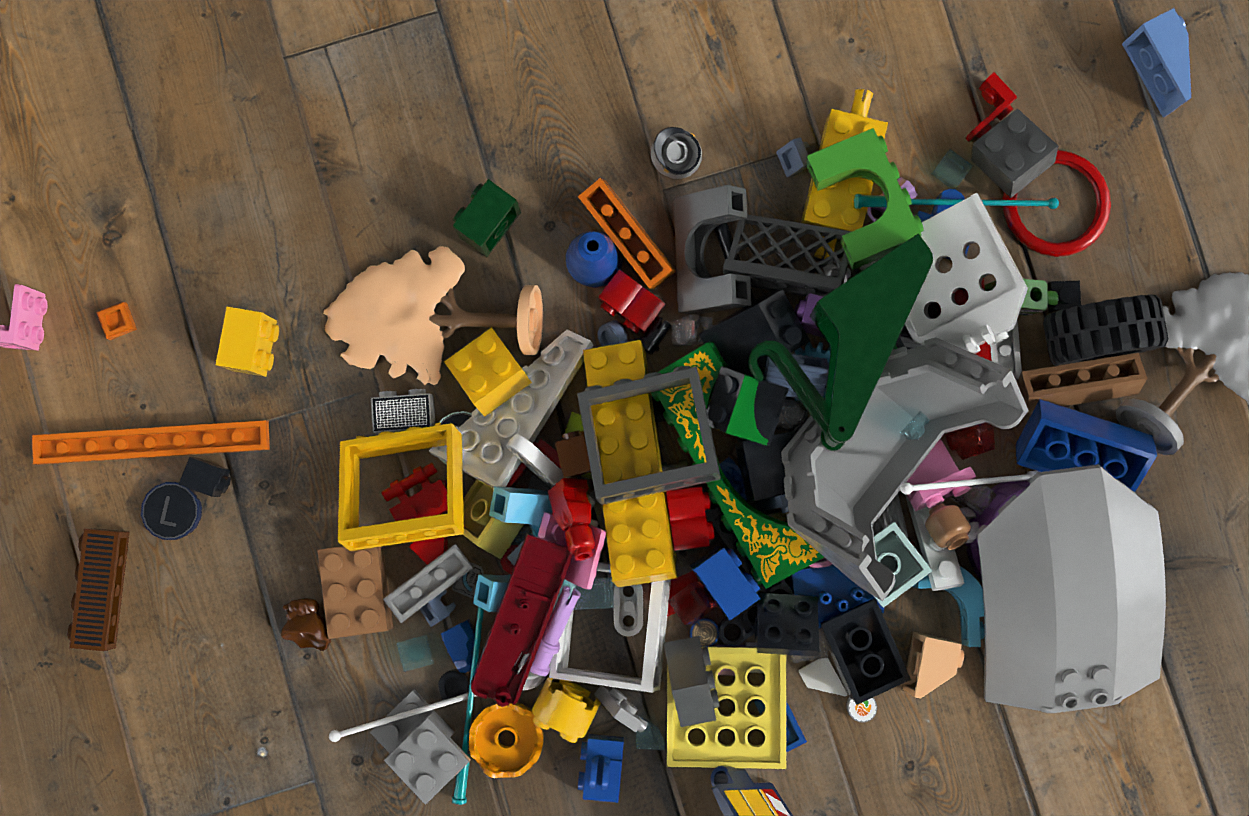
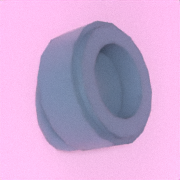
(612, 333)

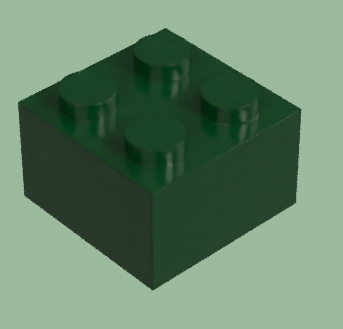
(486, 217)

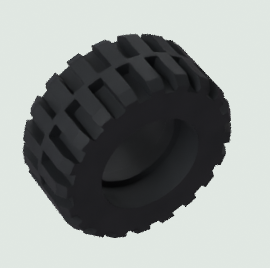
(1105, 329)

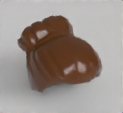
(305, 624)

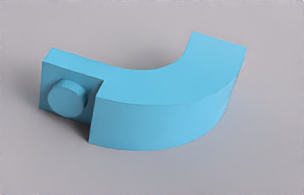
(971, 607)

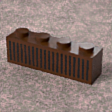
(98, 589)

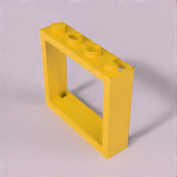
(403, 531)

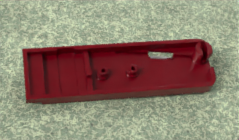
(521, 620)

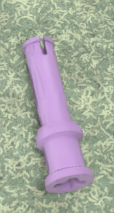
(550, 641)

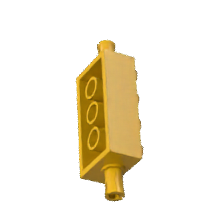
(834, 205)

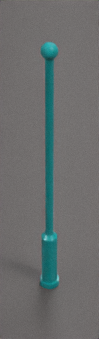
(880, 201)
(462, 777)

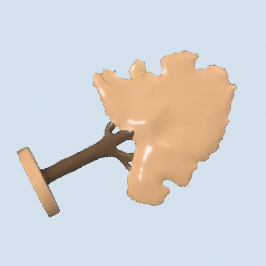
(393, 314)

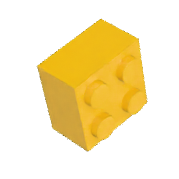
(247, 342)
(487, 372)

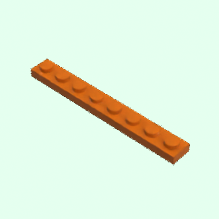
(150, 442)

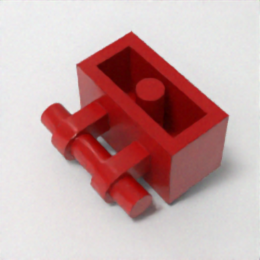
(425, 503)

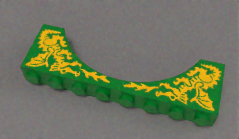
(767, 541)

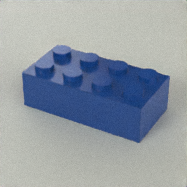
(1071, 439)

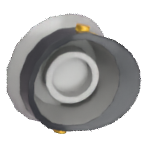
(676, 153)

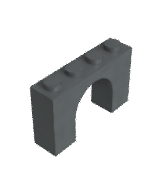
(695, 219)

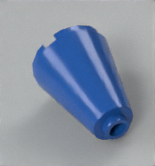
(593, 259)

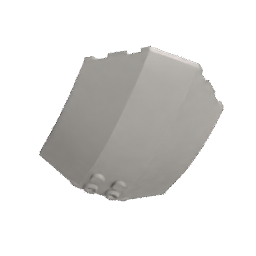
(1072, 593)

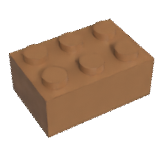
(354, 591)

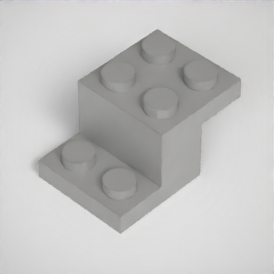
(421, 748)

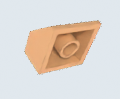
(931, 663)

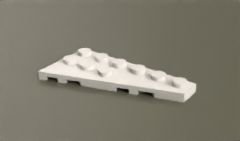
(524, 413)

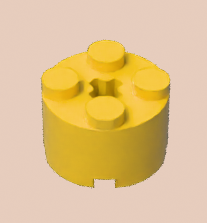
(565, 709)

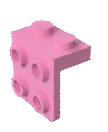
(936, 468)

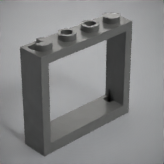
(659, 481)

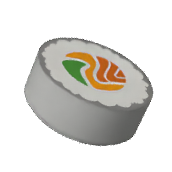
(862, 712)

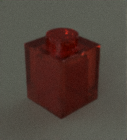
(692, 603)

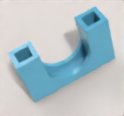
(510, 506)

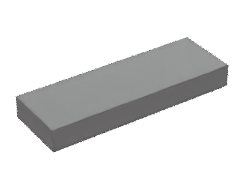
(428, 583)

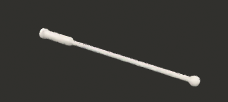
(906, 488)
(335, 735)

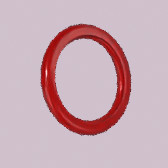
(1084, 240)

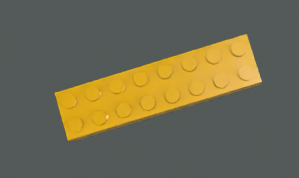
(629, 448)

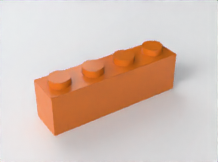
(627, 233)

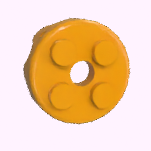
(502, 760)

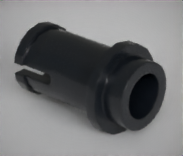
(655, 335)

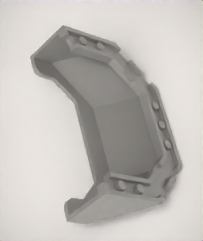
(845, 491)

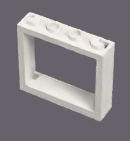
(653, 647)

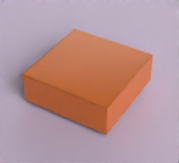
(116, 321)

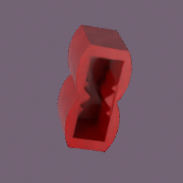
(631, 302)
(688, 518)

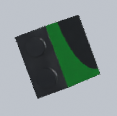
(746, 406)

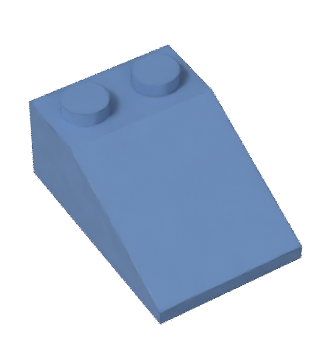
(1162, 60)

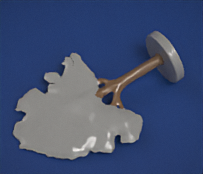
(1208, 320)

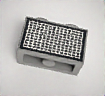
(404, 411)

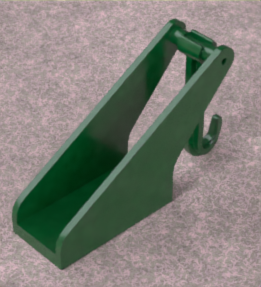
(861, 328)

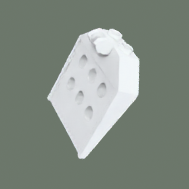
(986, 314)

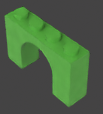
(866, 158)

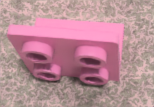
(25, 320)
(579, 572)

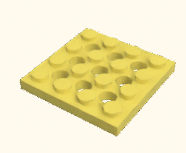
(772, 721)

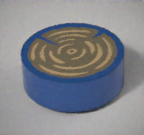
(706, 630)

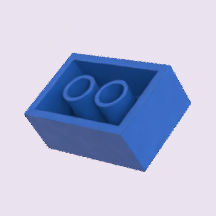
(725, 582)

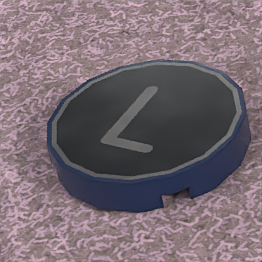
(171, 511)

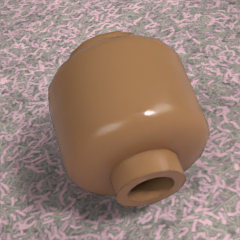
(948, 526)

